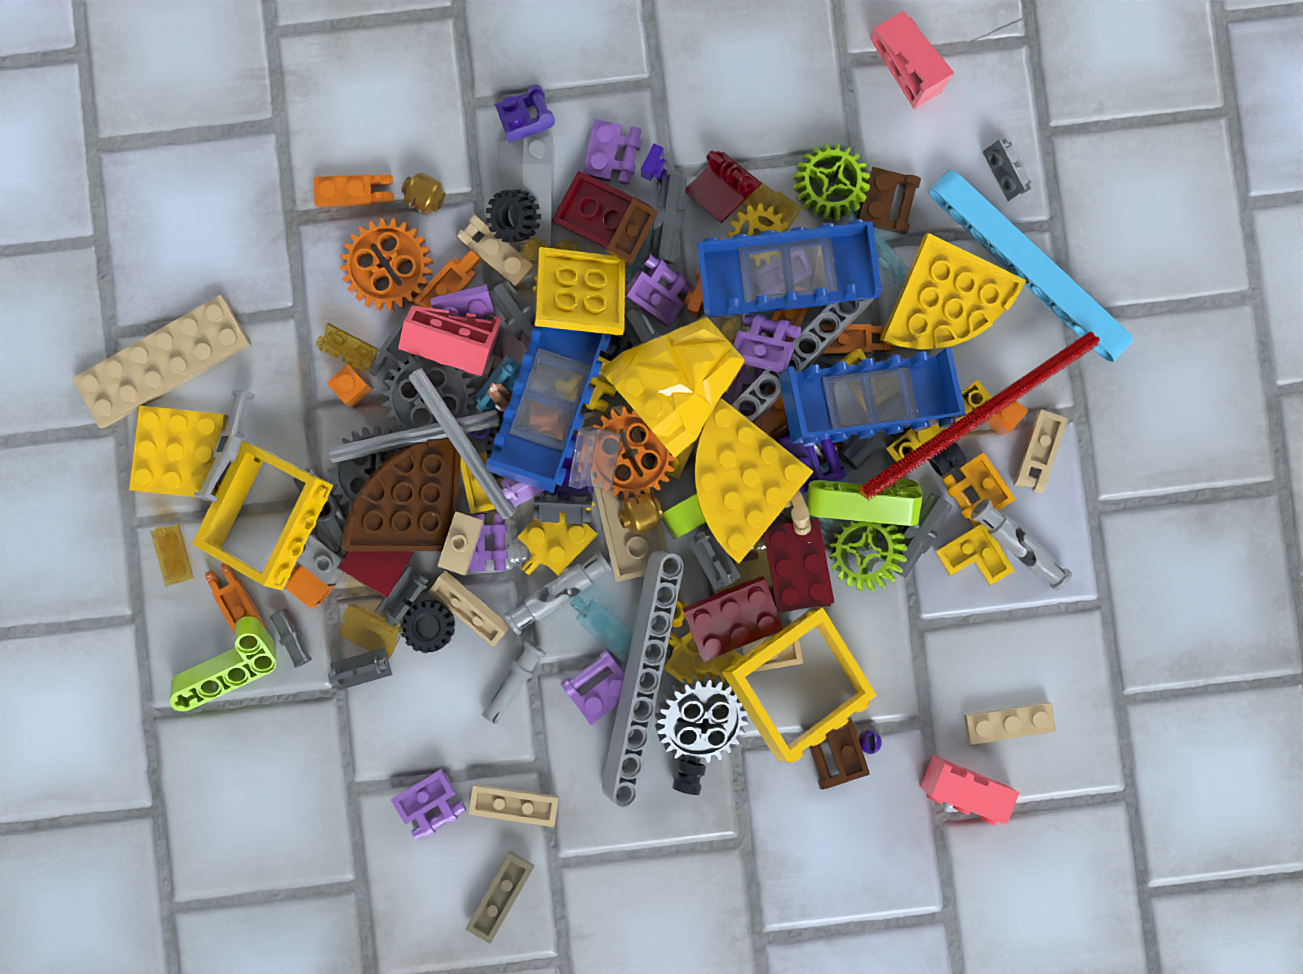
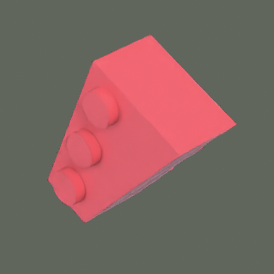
(911, 59)
(450, 339)
(968, 791)

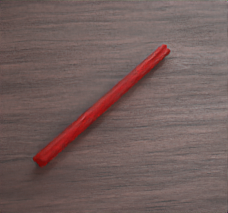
(979, 415)

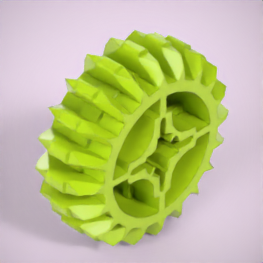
(841, 185)
(867, 562)

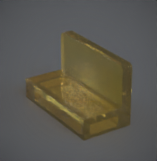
(369, 630)

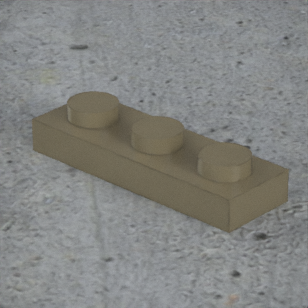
(500, 897)

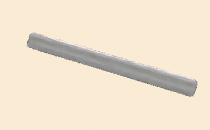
(409, 437)
(461, 443)

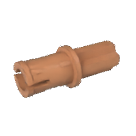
(499, 395)

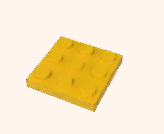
(580, 291)
(174, 450)

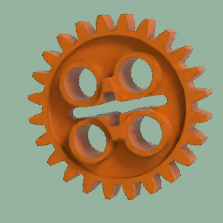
(366, 279)
(650, 445)

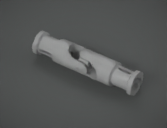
(1019, 542)
(563, 588)

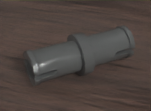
(290, 638)

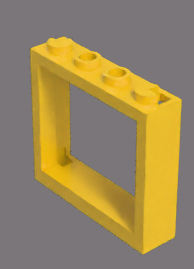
(230, 500)
(761, 654)

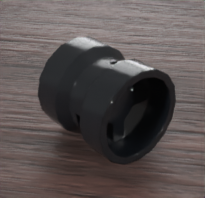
(946, 460)
(689, 777)

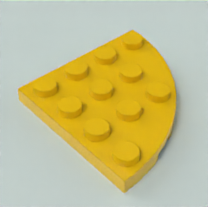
(948, 297)
(742, 479)

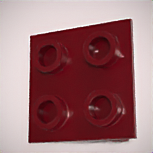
(722, 186)

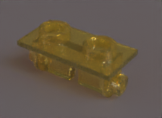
(354, 350)
(171, 554)

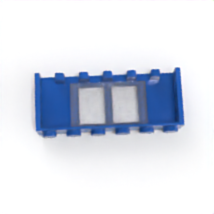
(789, 269)
(871, 397)
(547, 406)

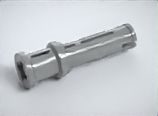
(519, 671)

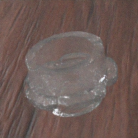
(516, 554)

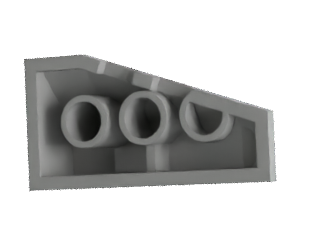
(530, 167)

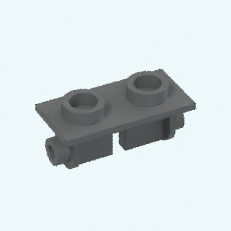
(1001, 160)
(573, 507)
(713, 559)
(402, 596)
(360, 669)

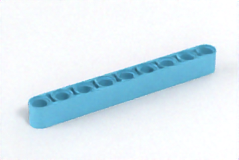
(1030, 263)

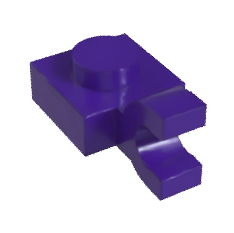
(654, 164)

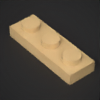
(469, 608)
(1010, 723)
(513, 805)

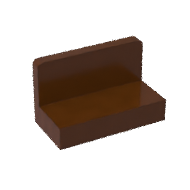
(632, 232)

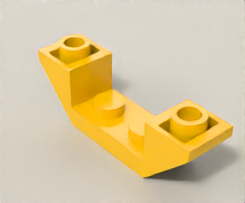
(972, 397)

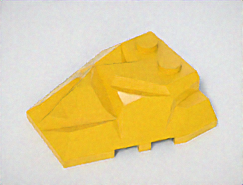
(676, 380)

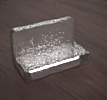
(594, 458)

